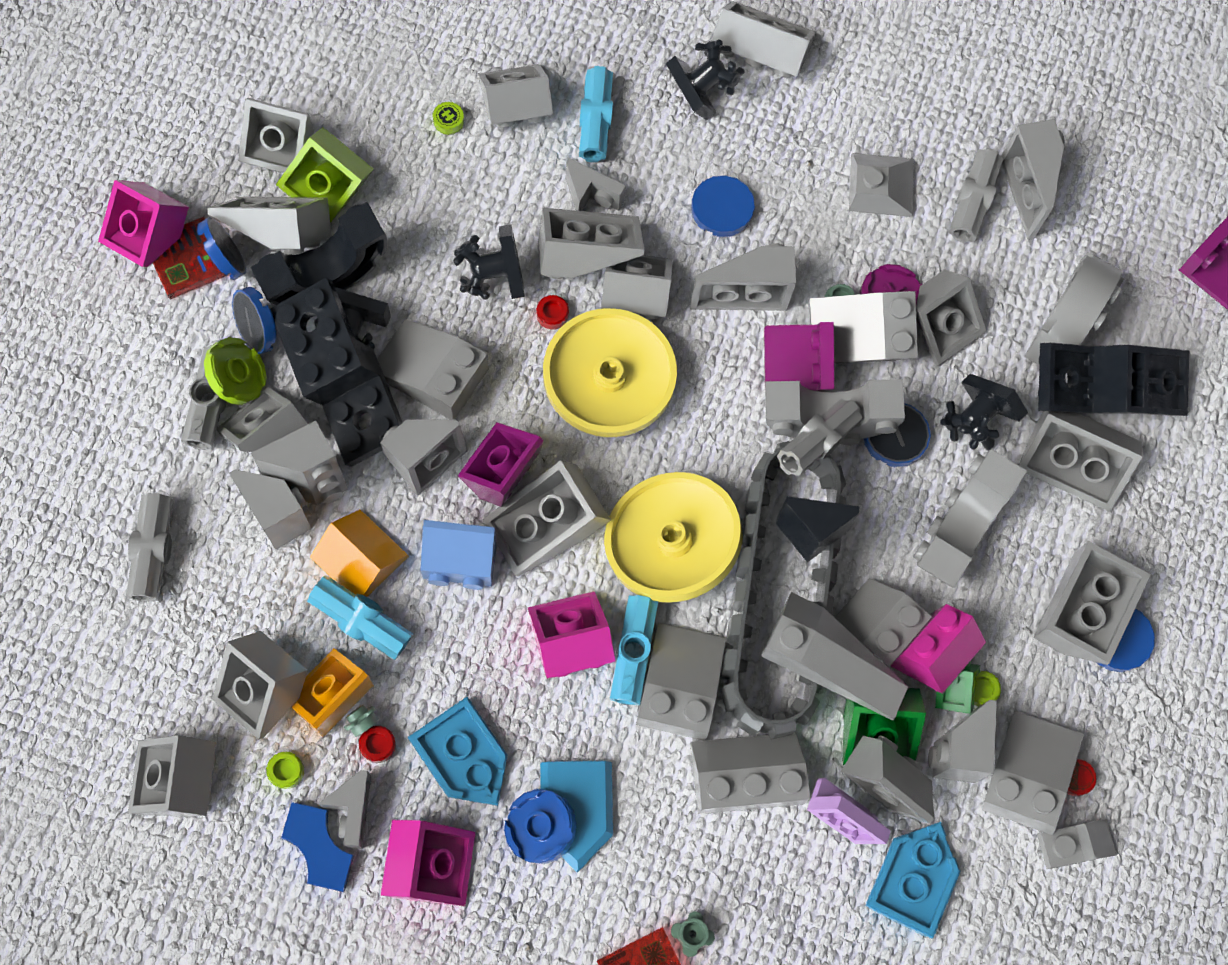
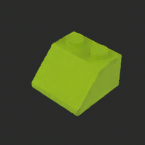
(325, 170)

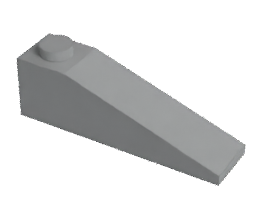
(825, 652)

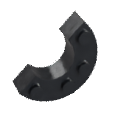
(342, 259)

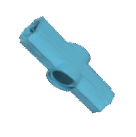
(596, 114)
(359, 617)
(629, 671)

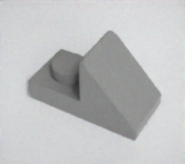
(588, 183)
(353, 798)
(1077, 844)

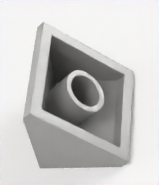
(272, 134)

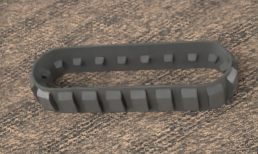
(751, 721)

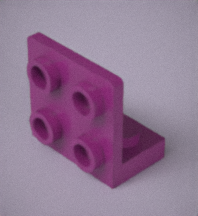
(1209, 265)
(800, 354)

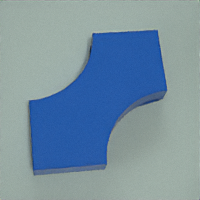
(326, 862)

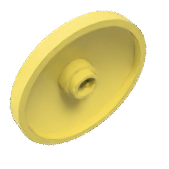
(609, 372)
(673, 537)

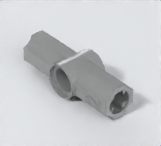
(976, 195)
(202, 416)
(819, 437)
(149, 547)

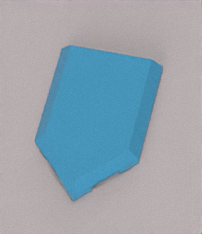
(462, 754)
(589, 793)
(916, 880)

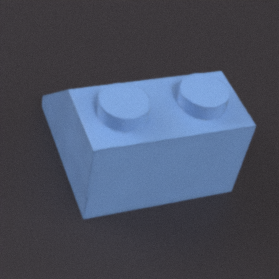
(458, 554)

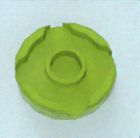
(234, 371)

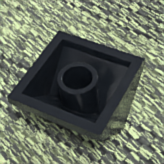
(814, 524)

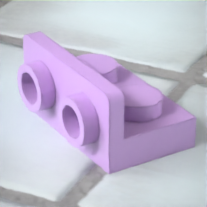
(846, 814)

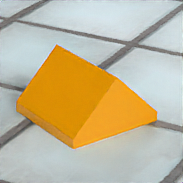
(357, 553)
(331, 692)

